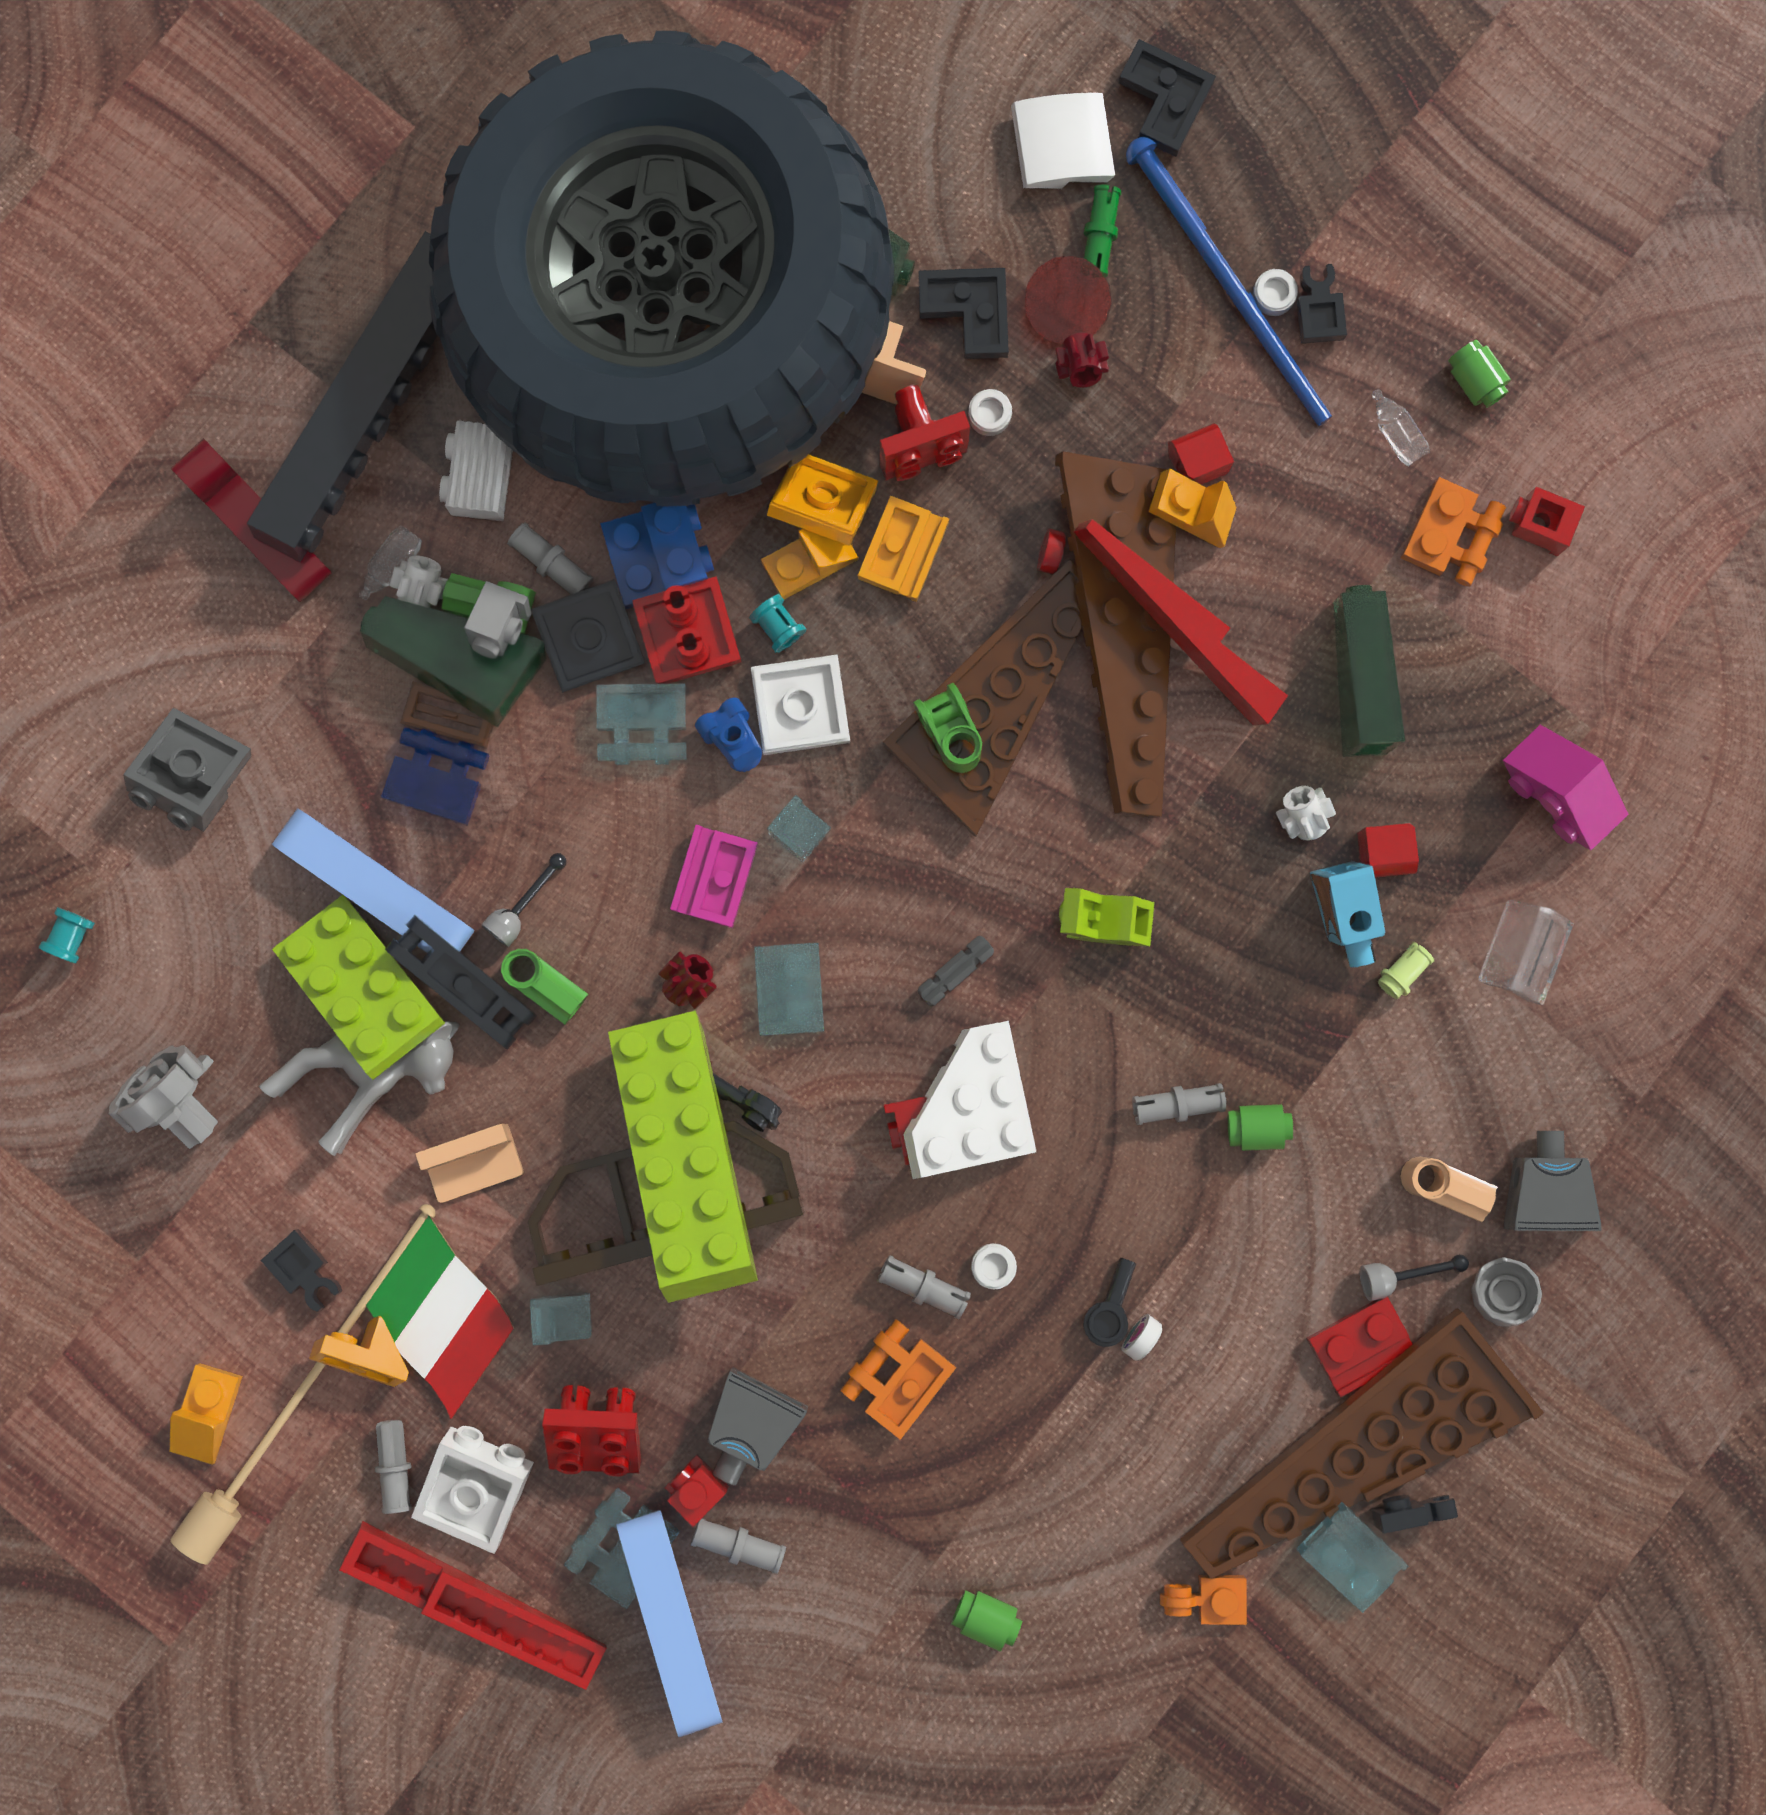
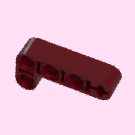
(234, 504)

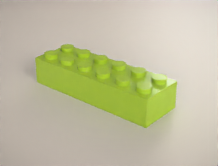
(682, 1157)

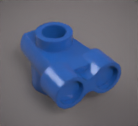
(731, 734)

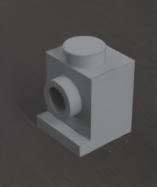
(496, 620)

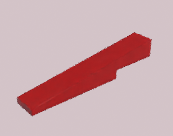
(1187, 623)
(471, 1606)

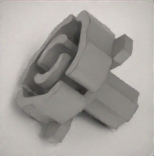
(165, 1097)

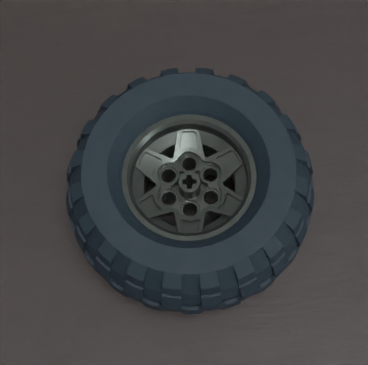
(599, 163)

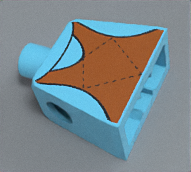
(1340, 894)

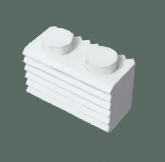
(477, 472)

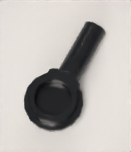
(758, 1109)
(1106, 1321)

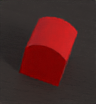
(1201, 454)
(1389, 849)

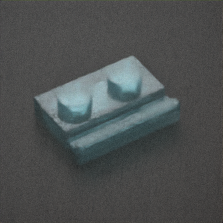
(789, 989)
(1352, 1557)

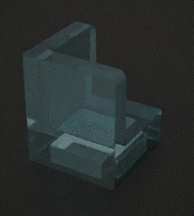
(798, 829)
(560, 1318)

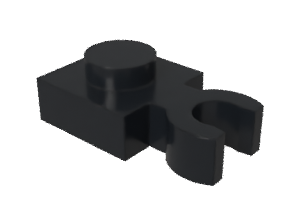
(1320, 313)
(297, 1265)
(1401, 1513)

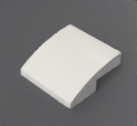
(1062, 140)

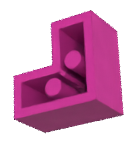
(1569, 786)

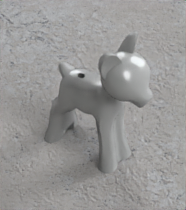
(425, 1062)

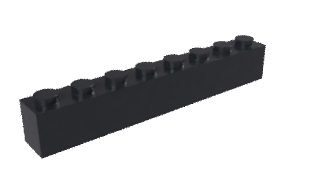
(351, 415)

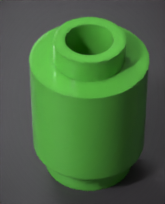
(1479, 374)
(1259, 1127)
(987, 1620)

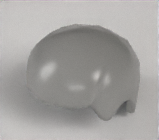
(1506, 1292)

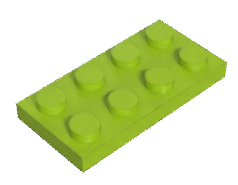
(358, 987)

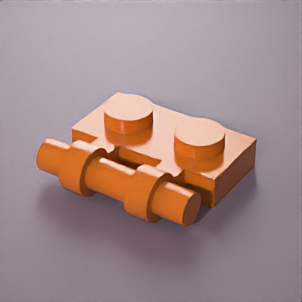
(1440, 527)
(909, 1387)

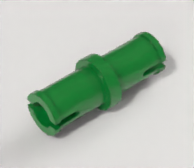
(1102, 228)

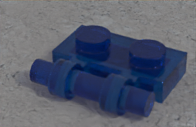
(432, 789)

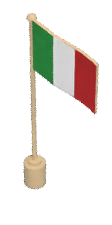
(440, 1324)

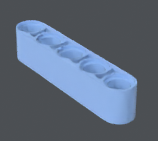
(365, 880)
(669, 1623)

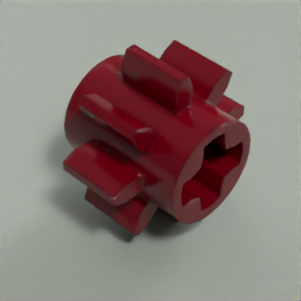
(1082, 360)
(687, 980)

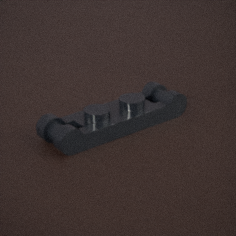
(460, 982)

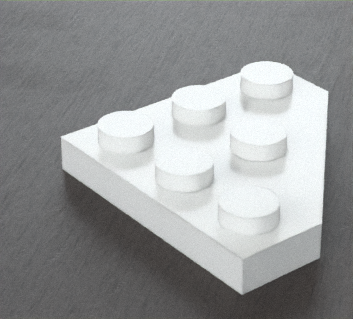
(972, 1108)

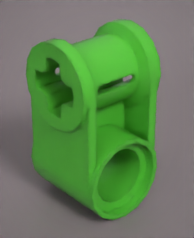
(949, 720)

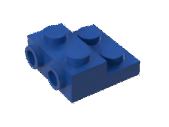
(656, 550)

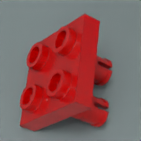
(921, 439)
(686, 631)
(593, 1439)

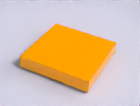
(823, 499)

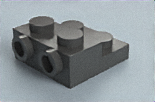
(185, 771)

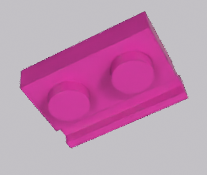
(714, 876)

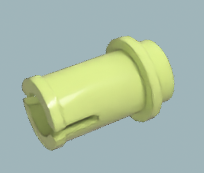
(1405, 971)

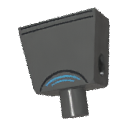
(1551, 1190)
(751, 1425)

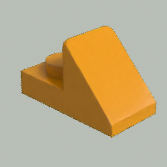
(1193, 507)
(806, 562)
(374, 1359)
(204, 1415)

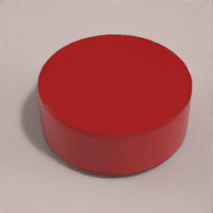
(1051, 551)

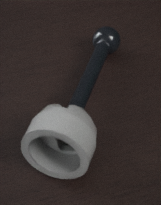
(505, 923)
(1380, 1280)

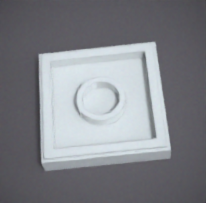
(800, 704)

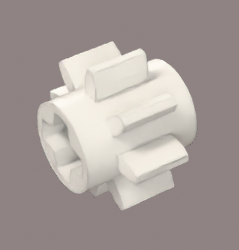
(419, 581)
(1306, 813)

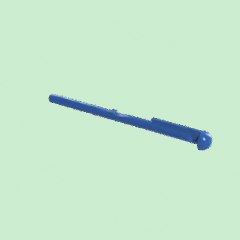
(1142, 152)

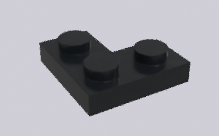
(1176, 89)
(975, 296)

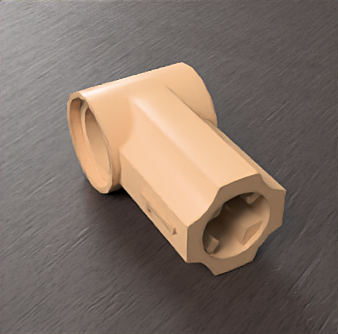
(1450, 1188)

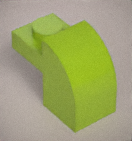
(1106, 918)

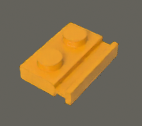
(903, 548)

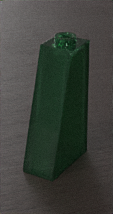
(437, 652)
(1366, 674)

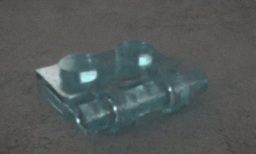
(641, 708)
(613, 1573)

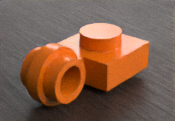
(1219, 1600)

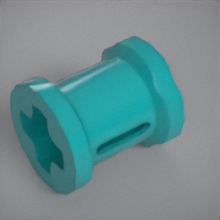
(777, 623)
(66, 935)

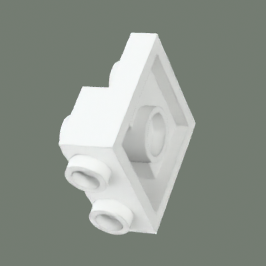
(472, 1488)

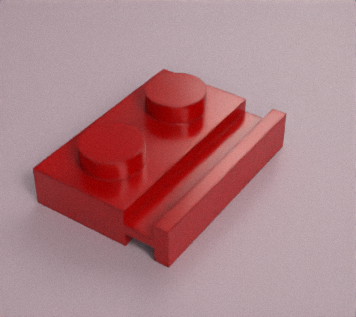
(1360, 1345)

